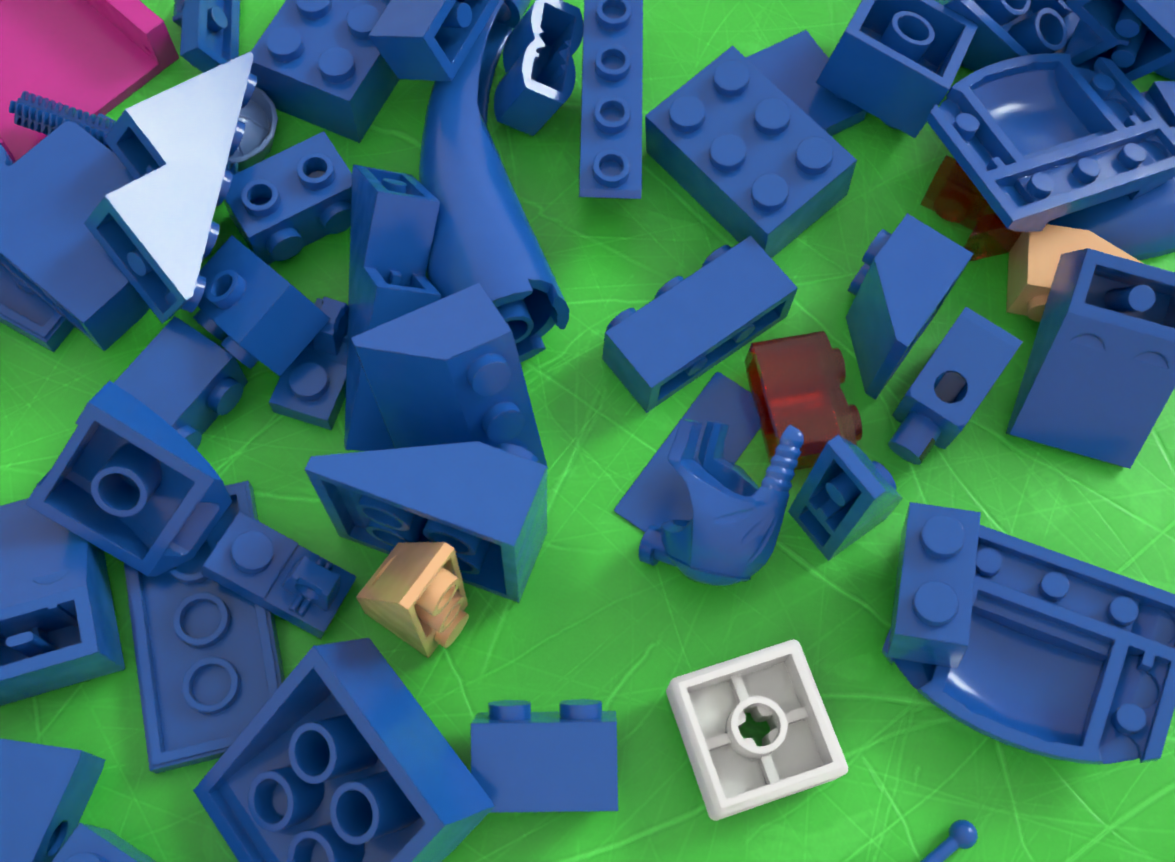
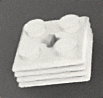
(776, 689)

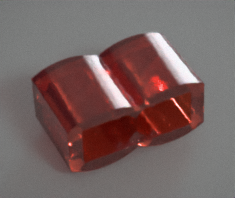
(799, 386)

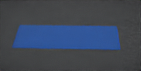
(659, 490)

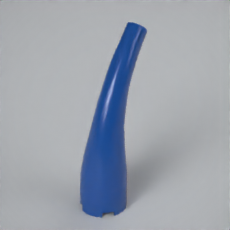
(480, 221)

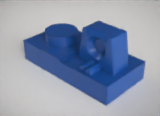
(208, 31)
(316, 380)
(278, 574)

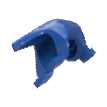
(732, 517)

